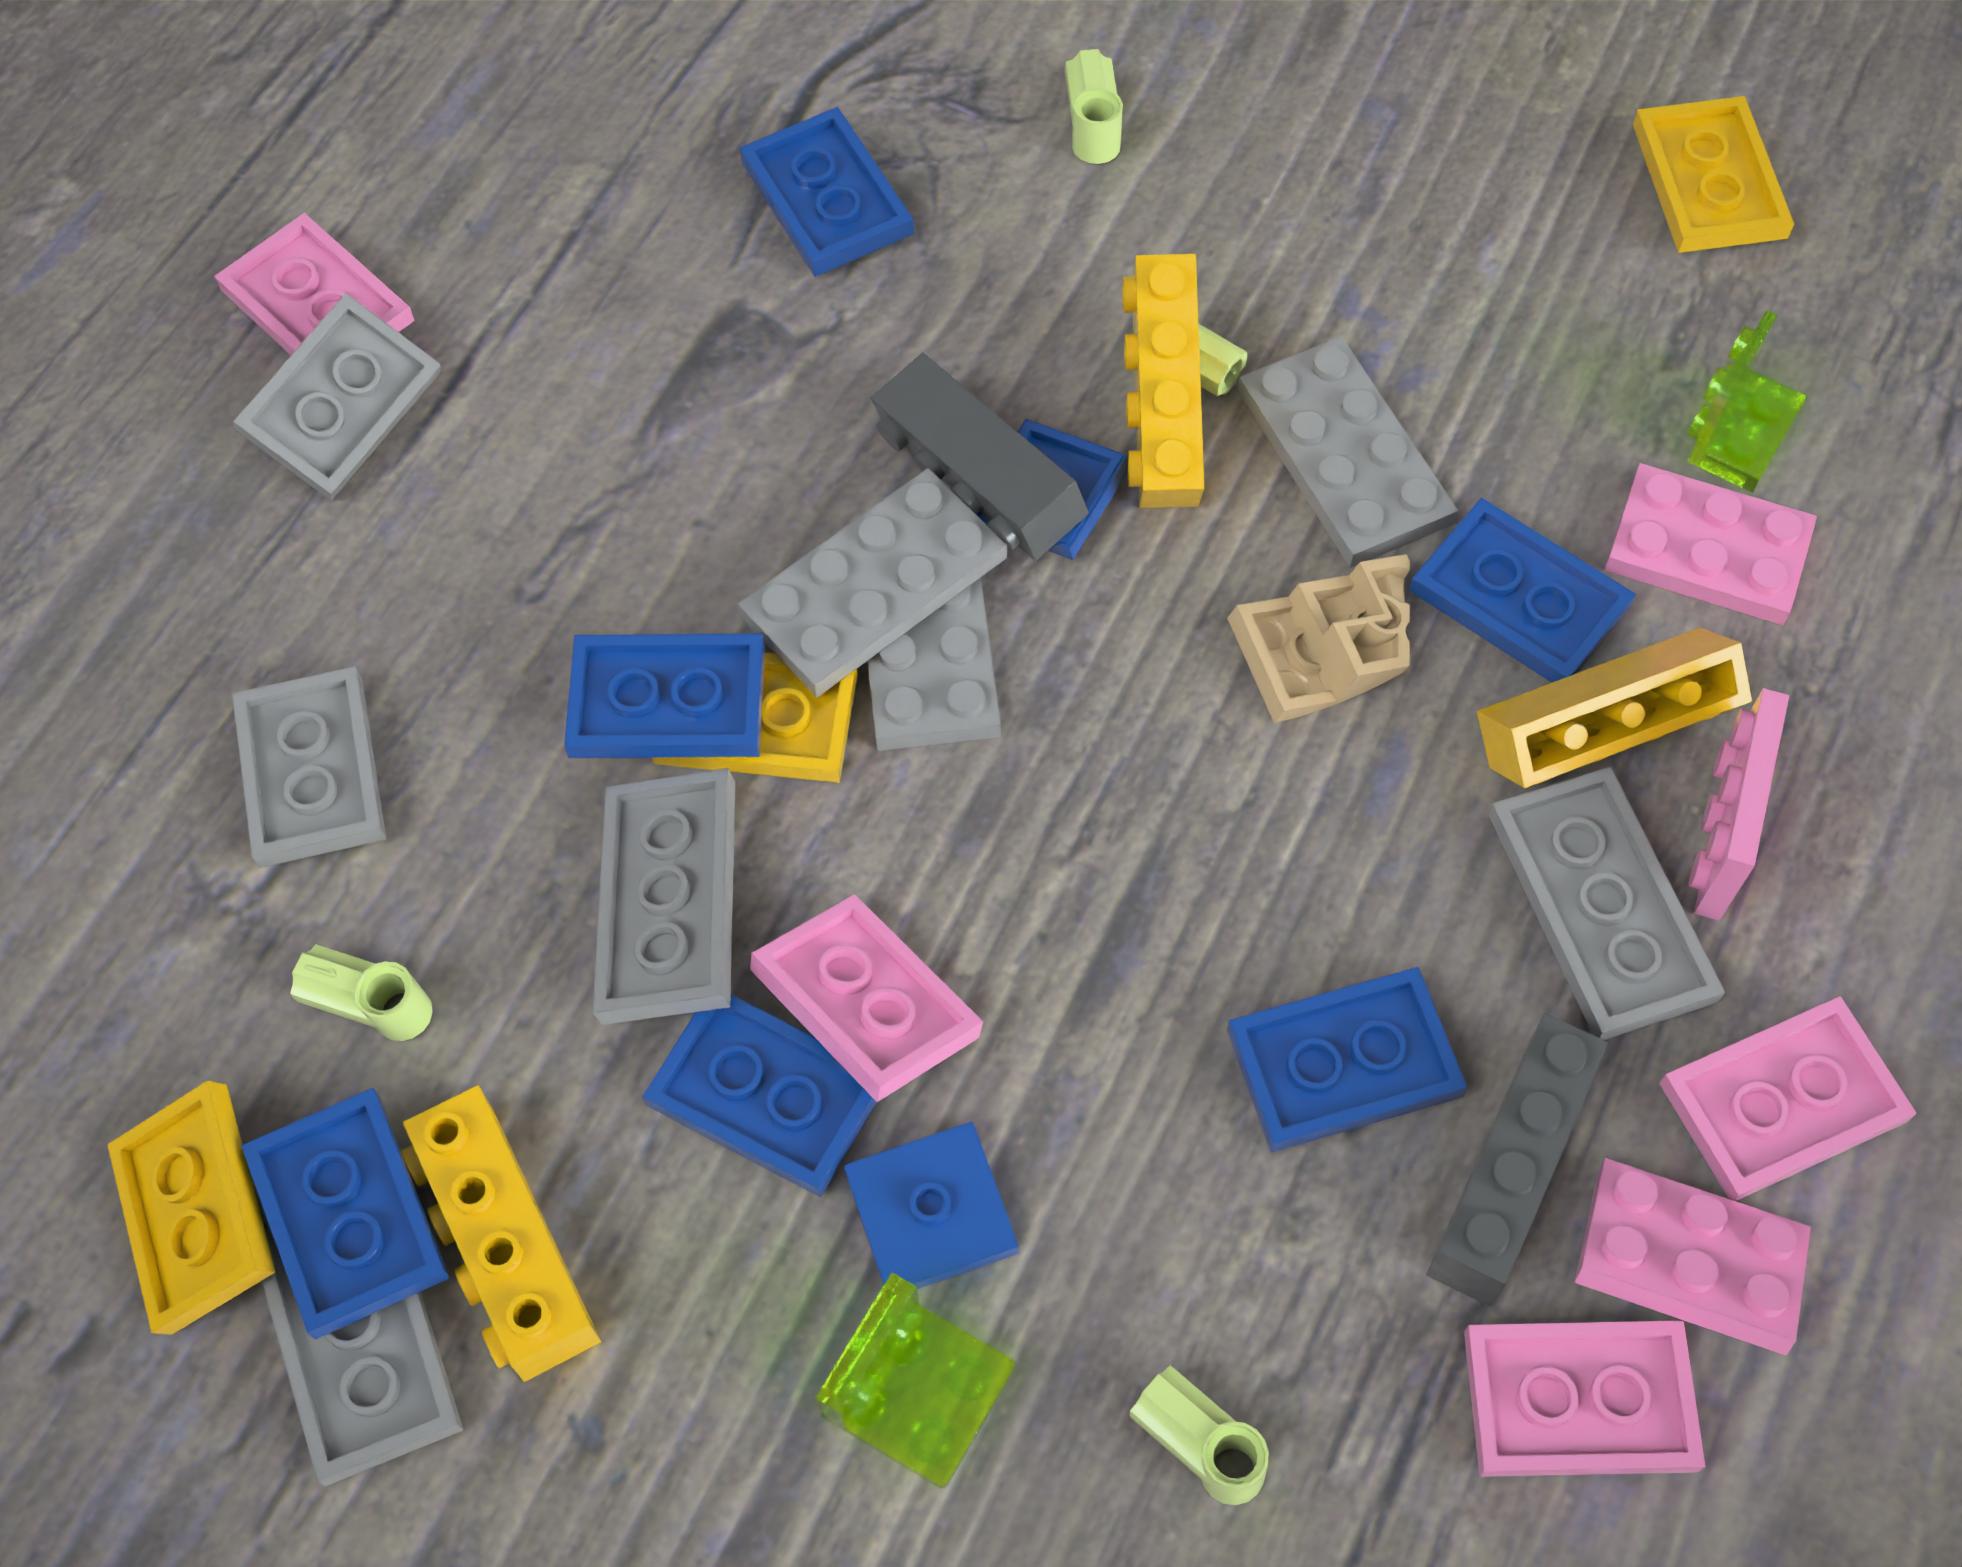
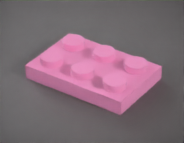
(299, 278)
(1711, 544)
(1739, 809)
(866, 997)
(1786, 1098)
(1695, 1256)
(1583, 1399)

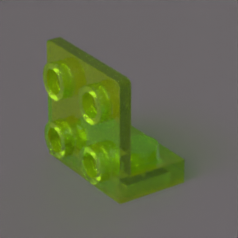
(1746, 414)
(914, 1384)

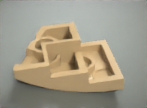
(1327, 638)

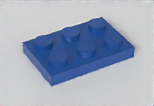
(826, 191)
(1522, 592)
(665, 696)
(1345, 1059)
(762, 1093)
(344, 1213)

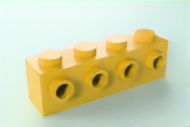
(1167, 381)
(1614, 706)
(500, 1235)

